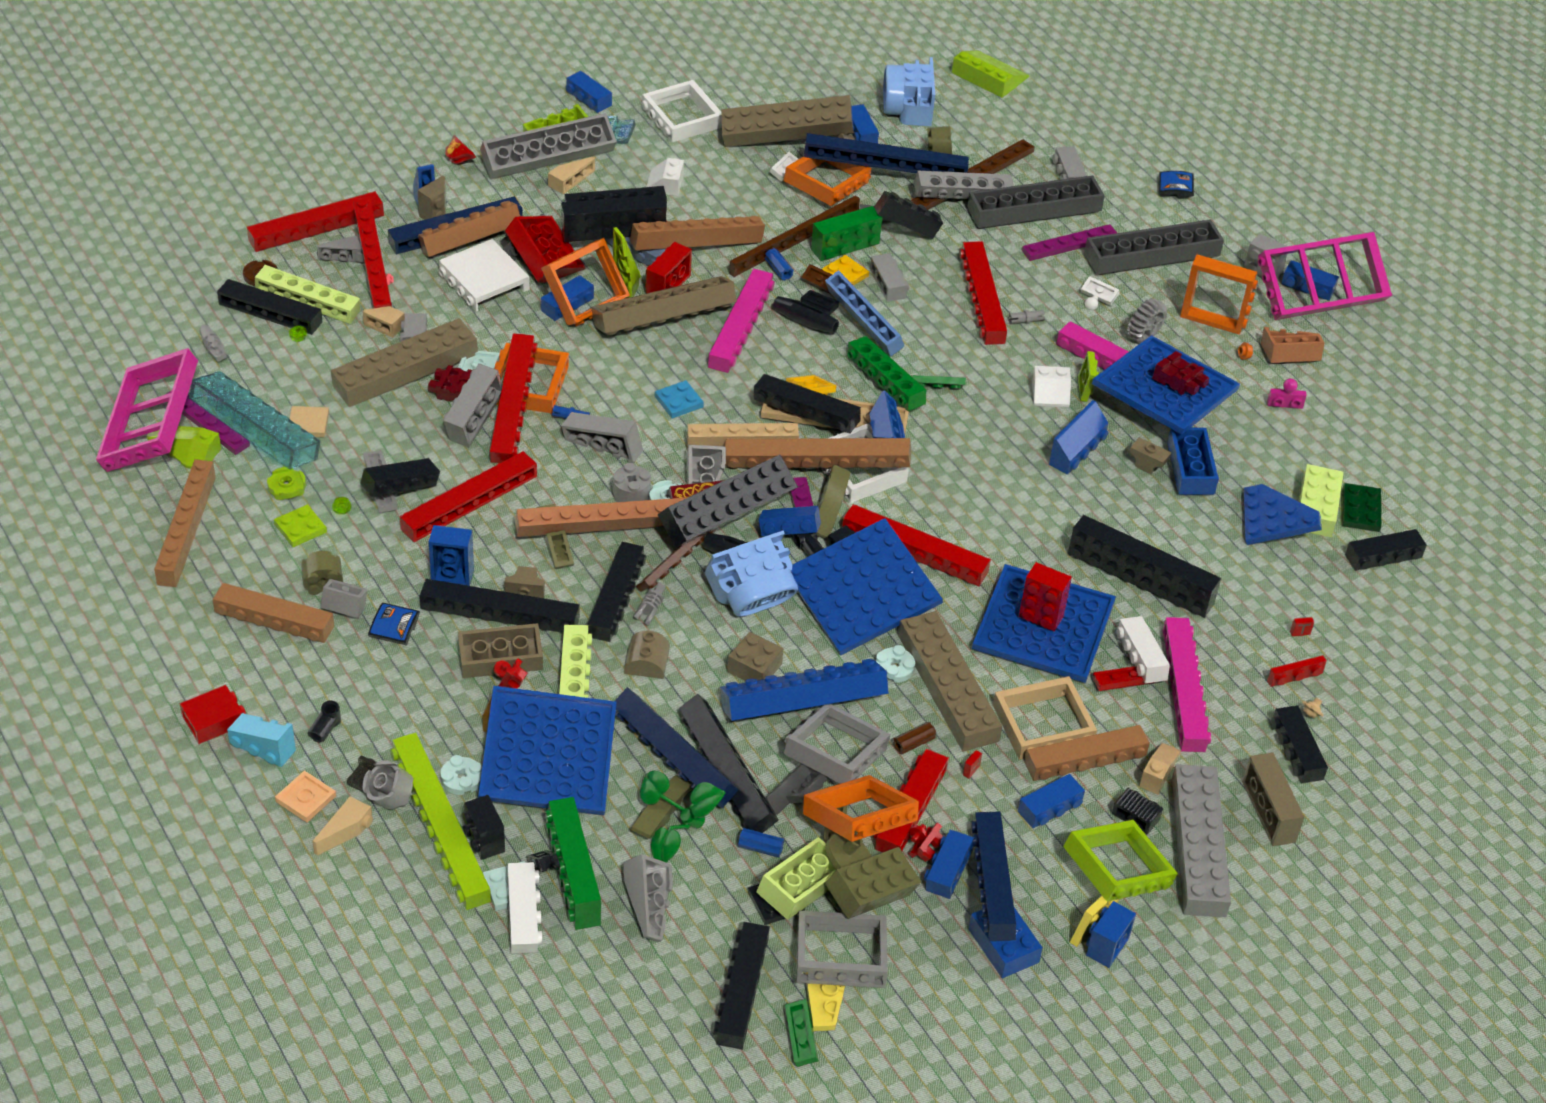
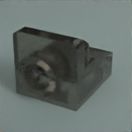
(356, 778)

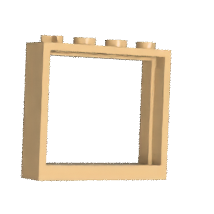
(1035, 693)

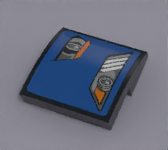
(1176, 183)
(393, 623)

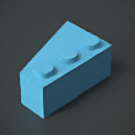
(263, 738)

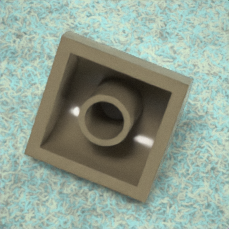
(647, 655)

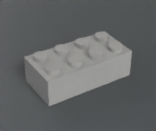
(473, 405)

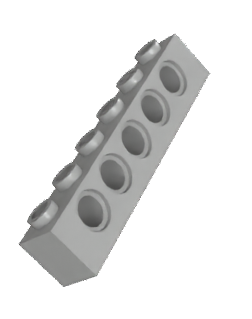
(957, 184)

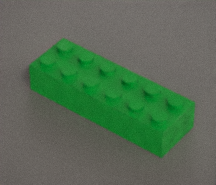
(575, 863)

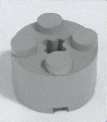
(631, 483)
(388, 785)

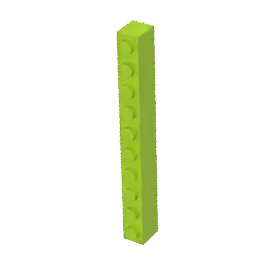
(441, 823)

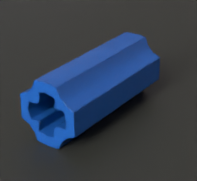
(779, 264)
(761, 842)

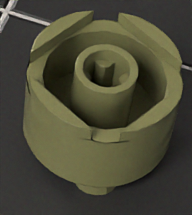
(940, 139)
(319, 569)

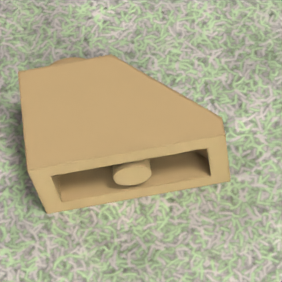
(384, 319)

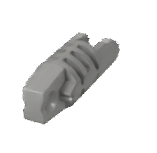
(212, 343)
(651, 603)

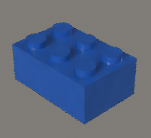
(451, 555)
(1007, 956)

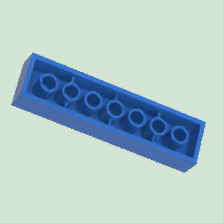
(803, 689)

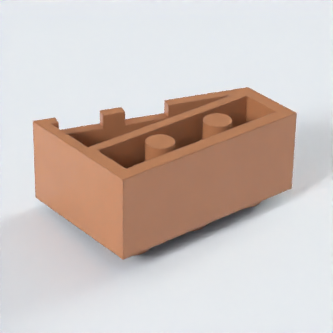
(1291, 346)

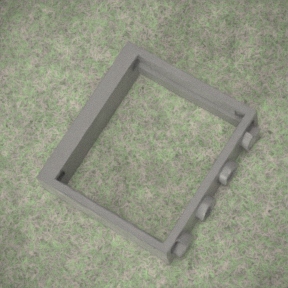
(827, 764)
(841, 973)

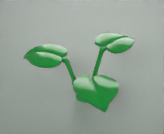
(704, 799)

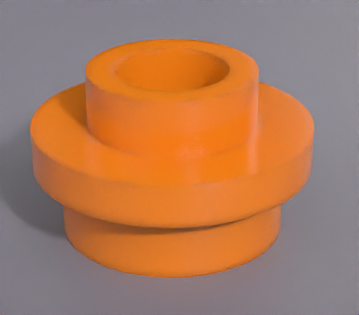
(1245, 351)

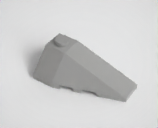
(704, 463)
(648, 888)

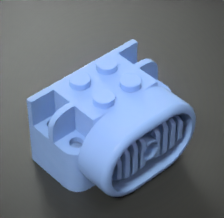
(910, 92)
(753, 575)

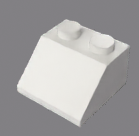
(667, 174)
(1051, 386)

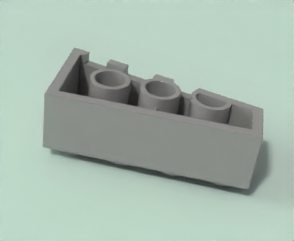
(604, 434)

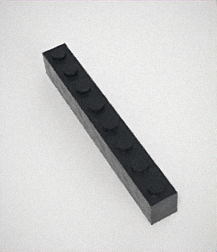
(497, 605)
(722, 754)

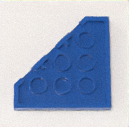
(1275, 515)

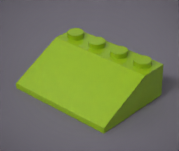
(987, 72)

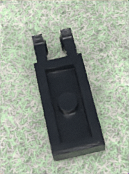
(544, 860)

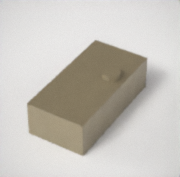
(485, 647)
(1273, 799)

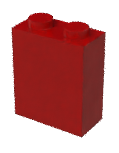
(211, 713)

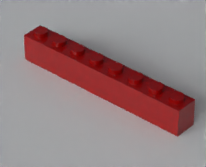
(308, 223)
(371, 252)
(983, 293)
(512, 397)
(468, 496)
(926, 548)

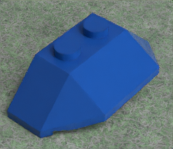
(886, 418)

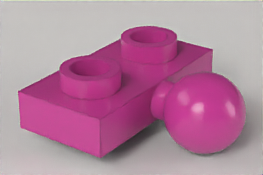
(1287, 397)

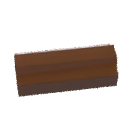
(914, 737)

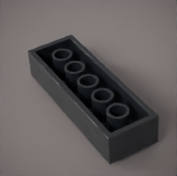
(598, 217)

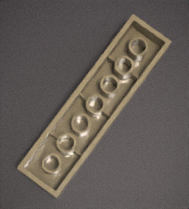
(786, 120)
(663, 304)
(404, 362)
(950, 681)

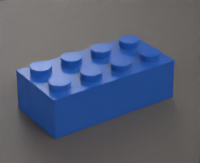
(1193, 462)

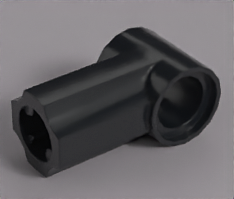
(808, 542)
(324, 723)

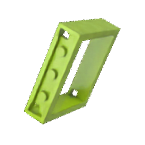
(1079, 848)

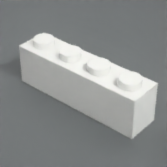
(1143, 649)
(523, 908)

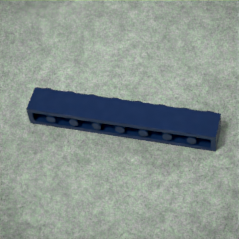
(406, 239)
(670, 744)
(994, 877)

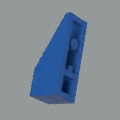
(423, 176)

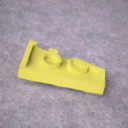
(1090, 916)
(824, 1005)

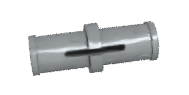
(1026, 316)

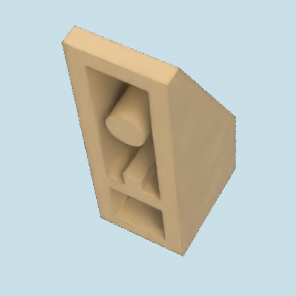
(570, 174)
(1159, 768)
(344, 825)

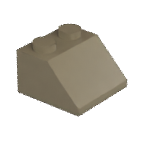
(432, 199)

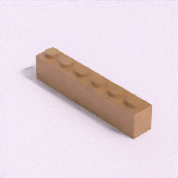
(467, 229)
(273, 612)
(1086, 752)

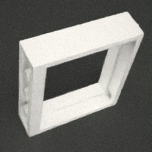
(710, 122)
(873, 485)

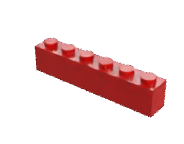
(920, 786)

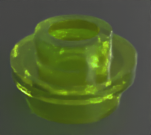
(298, 333)
(341, 505)

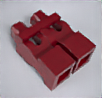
(1180, 374)
(449, 382)

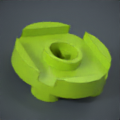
(295, 485)

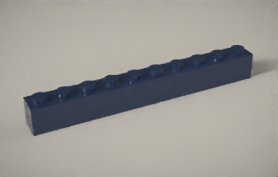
(882, 155)

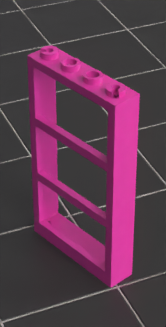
(1375, 265)
(180, 363)

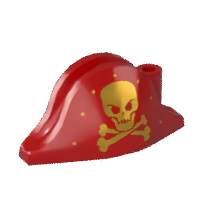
(458, 152)

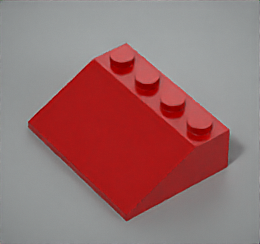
(541, 243)

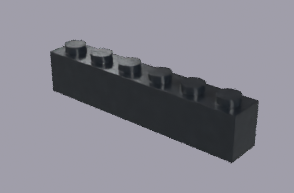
(269, 306)
(807, 403)
(616, 591)
(742, 986)

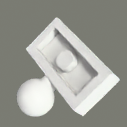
(779, 168)
(1098, 292)

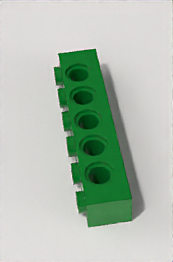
(887, 373)

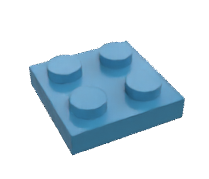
(679, 399)

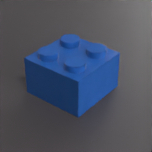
(1110, 934)

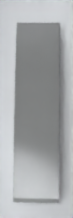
(383, 502)

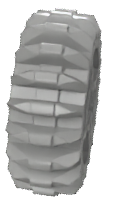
(1147, 320)

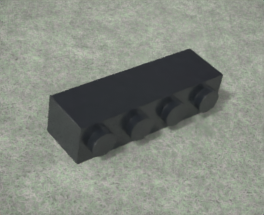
(908, 214)
(400, 477)
(1385, 549)
(1299, 744)

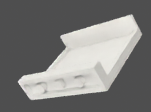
(482, 273)

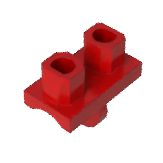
(511, 676)
(923, 838)

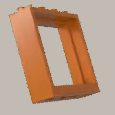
(796, 176)
(609, 267)
(1226, 271)
(544, 356)
(823, 806)

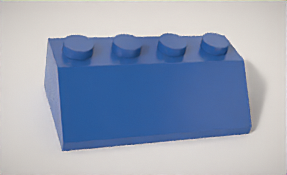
(1079, 438)

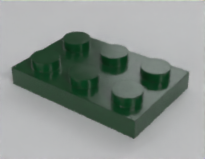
(1362, 507)

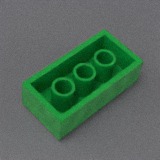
(846, 233)

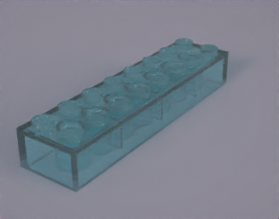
(254, 419)

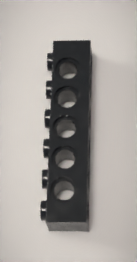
(571, 197)

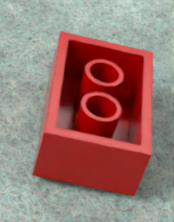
(669, 268)
(1045, 596)

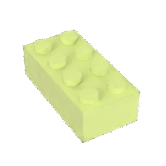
(1322, 492)
(797, 879)

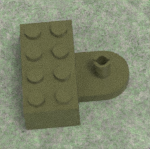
(866, 880)

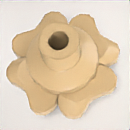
(1313, 708)

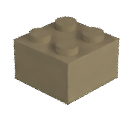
(755, 658)

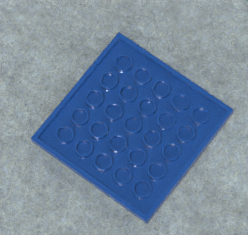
(1132, 383)
(863, 586)
(1066, 650)
(547, 749)

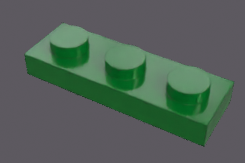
(938, 381)
(801, 1033)

